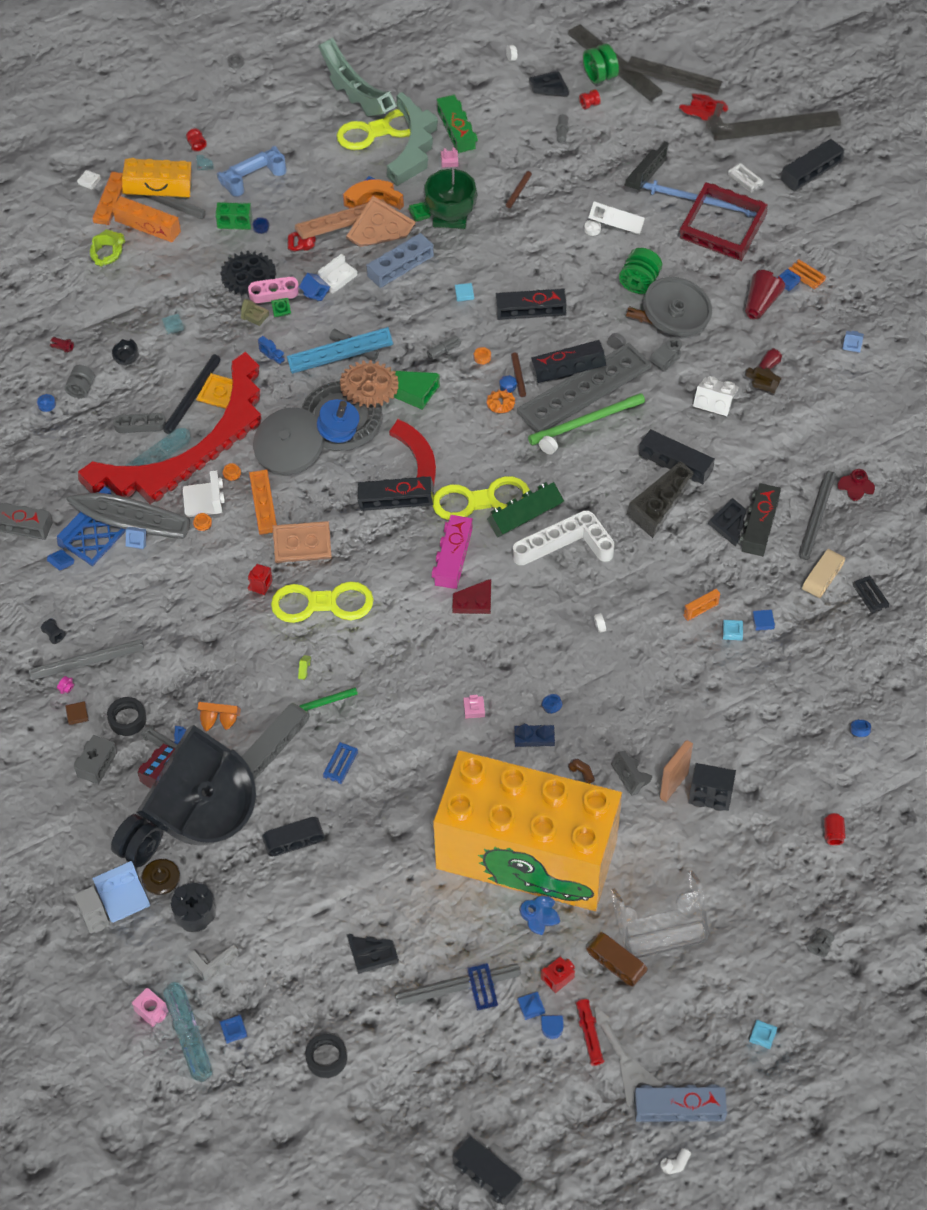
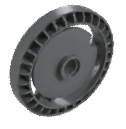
(363, 434)

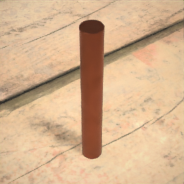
(518, 189)
(518, 374)

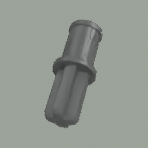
(562, 128)
(443, 347)

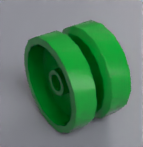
(600, 63)

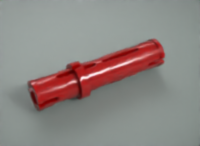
(588, 1023)

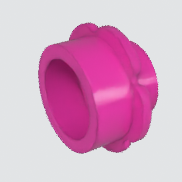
(65, 685)

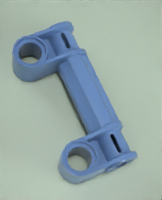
(232, 178)

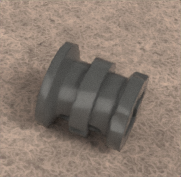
(821, 942)

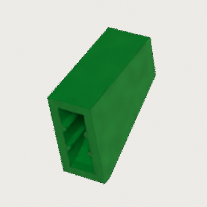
(416, 387)

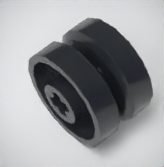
(136, 840)

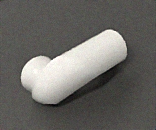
(676, 1165)

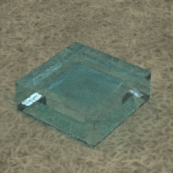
(172, 324)

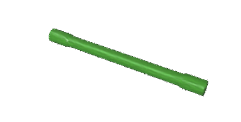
(588, 418)

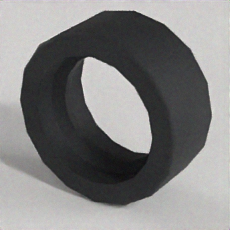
(131, 728)
(326, 1039)

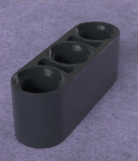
(293, 836)

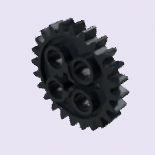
(246, 269)

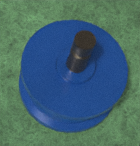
(337, 421)

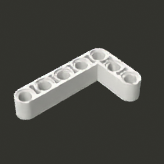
(578, 526)

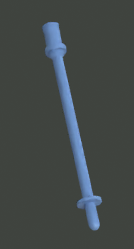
(687, 195)

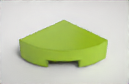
(303, 665)

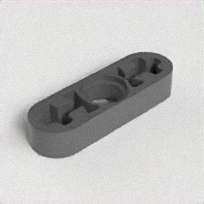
(133, 418)

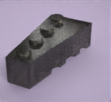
(658, 500)

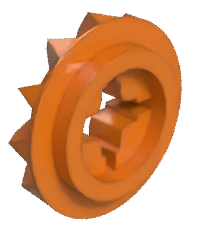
(495, 405)

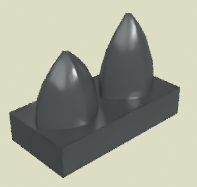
(627, 771)

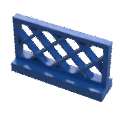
(77, 525)

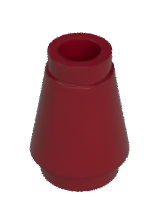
(771, 359)

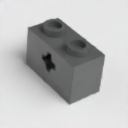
(95, 759)

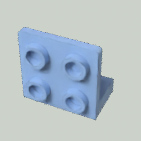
(121, 892)

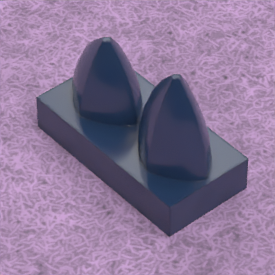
(534, 735)

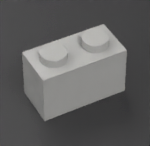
(91, 910)

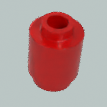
(834, 829)

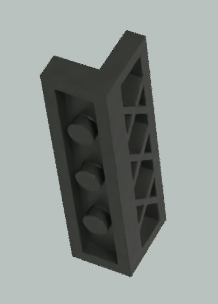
(647, 167)

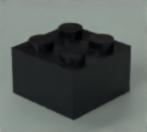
(712, 787)

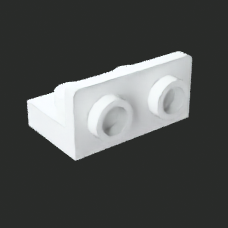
(337, 273)

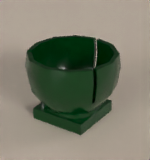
(450, 202)

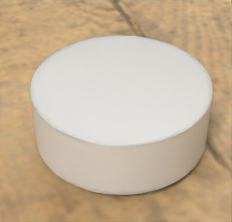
(511, 53)
(548, 445)
(599, 623)

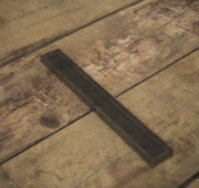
(636, 80)
(780, 125)

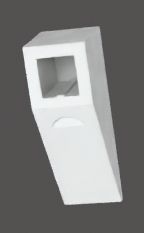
(616, 217)

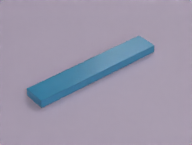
(340, 350)

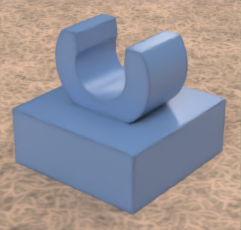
(853, 341)
(135, 537)

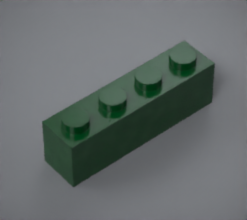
(525, 509)

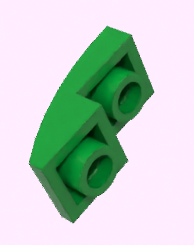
(280, 306)

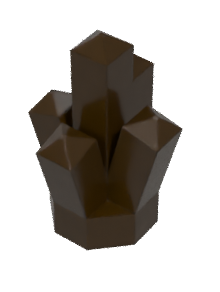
(763, 379)

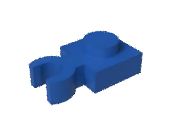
(269, 349)

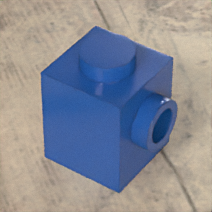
(314, 286)

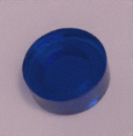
(260, 225)

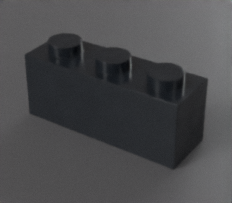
(487, 1171)

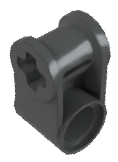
(667, 353)

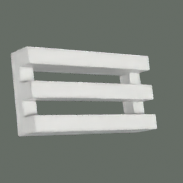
(743, 178)

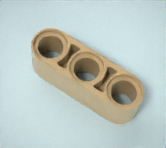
(823, 573)

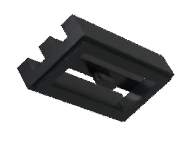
(868, 596)

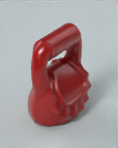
(305, 244)

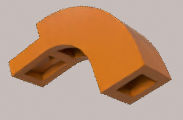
(380, 189)

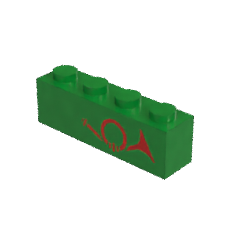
(456, 123)

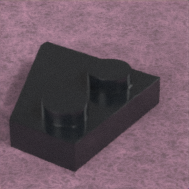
(549, 84)
(371, 952)

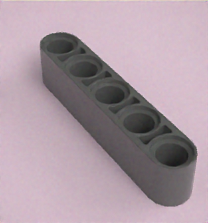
(275, 738)

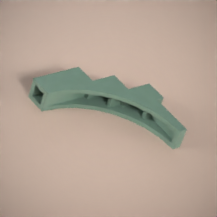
(344, 77)
(414, 157)

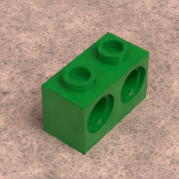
(234, 215)

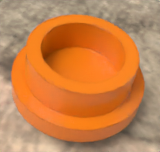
(231, 472)
(202, 521)

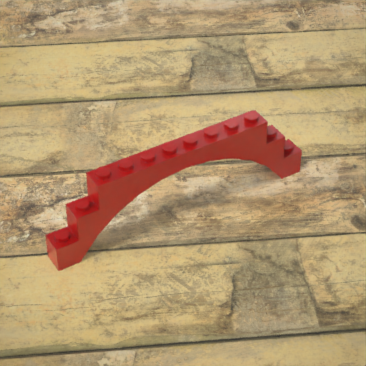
(158, 478)

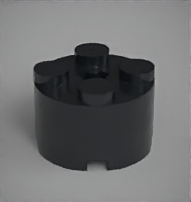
(193, 907)

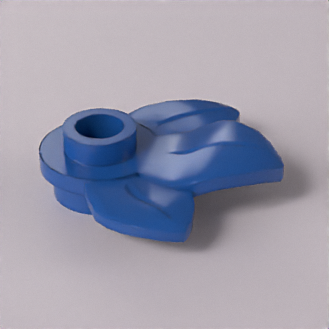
(542, 915)

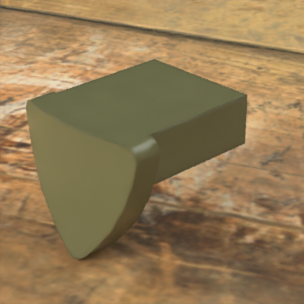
(253, 312)

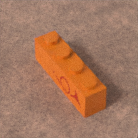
(146, 219)

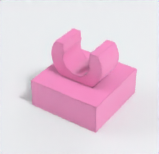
(449, 158)
(474, 707)

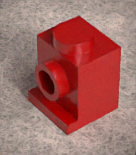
(260, 579)
(557, 980)

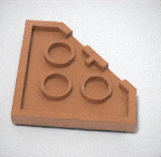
(379, 224)

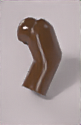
(584, 768)

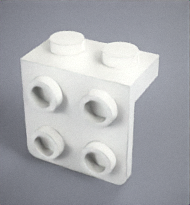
(715, 395)
(204, 497)

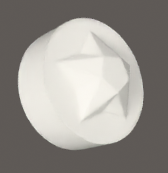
(592, 227)

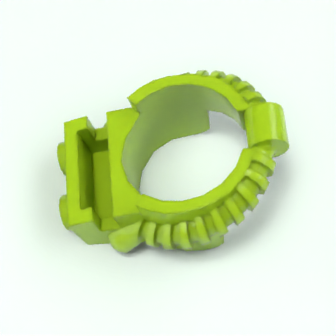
(107, 237)

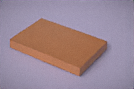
(302, 542)
(676, 770)

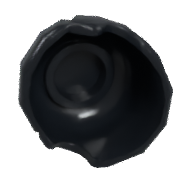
(125, 352)

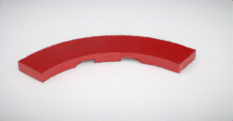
(419, 446)

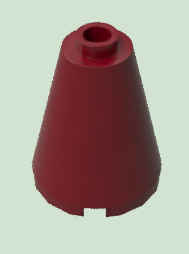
(763, 293)

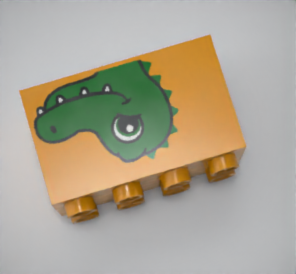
(527, 830)

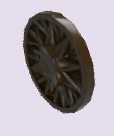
(160, 876)

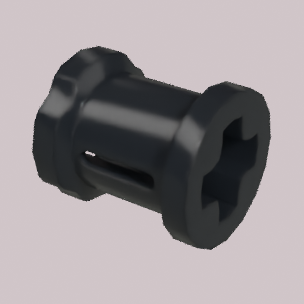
(53, 631)

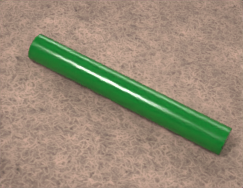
(329, 699)

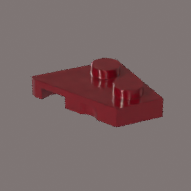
(473, 599)

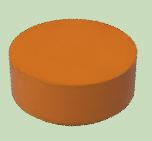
(482, 355)

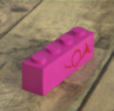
(453, 551)

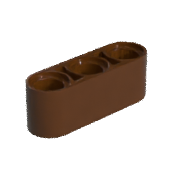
(616, 959)

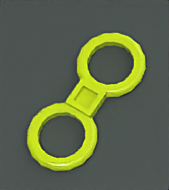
(374, 129)
(477, 499)
(322, 601)

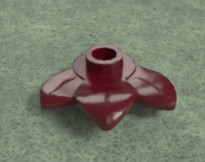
(856, 487)

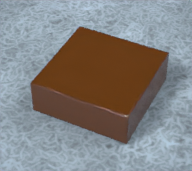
(76, 713)

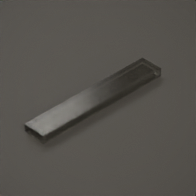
(674, 75)

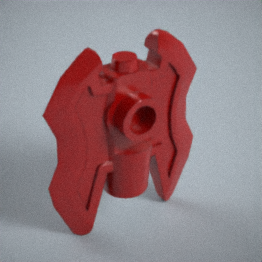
(702, 106)

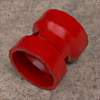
(589, 99)
(196, 139)

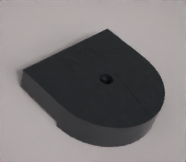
(177, 798)

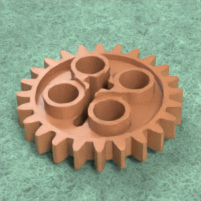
(369, 383)

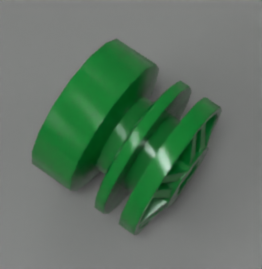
(640, 270)

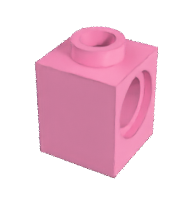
(146, 1000)

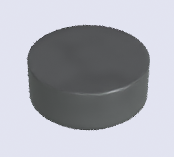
(235, 61)
(616, 340)

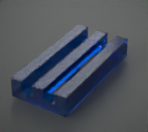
(490, 984)

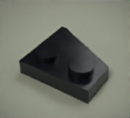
(729, 521)

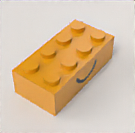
(157, 177)

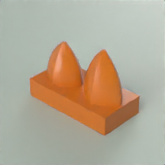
(209, 713)

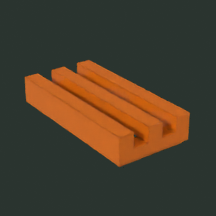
(809, 273)
(701, 604)

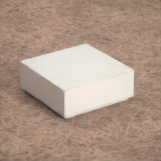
(89, 179)

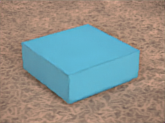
(464, 292)
(732, 630)
(763, 1034)

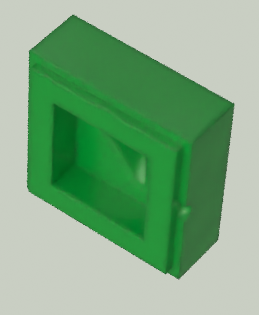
(419, 211)

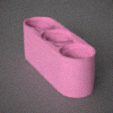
(265, 286)

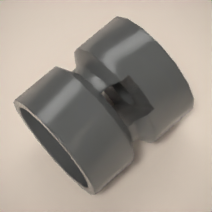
(79, 381)

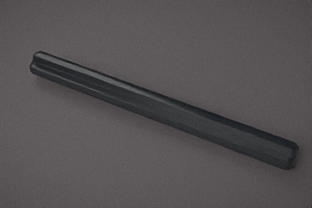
(191, 394)

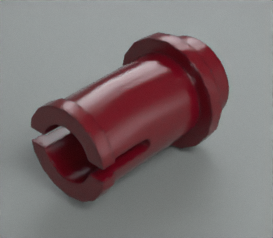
(66, 345)

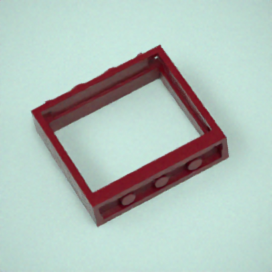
(713, 242)

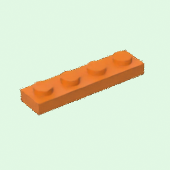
(110, 195)
(263, 501)

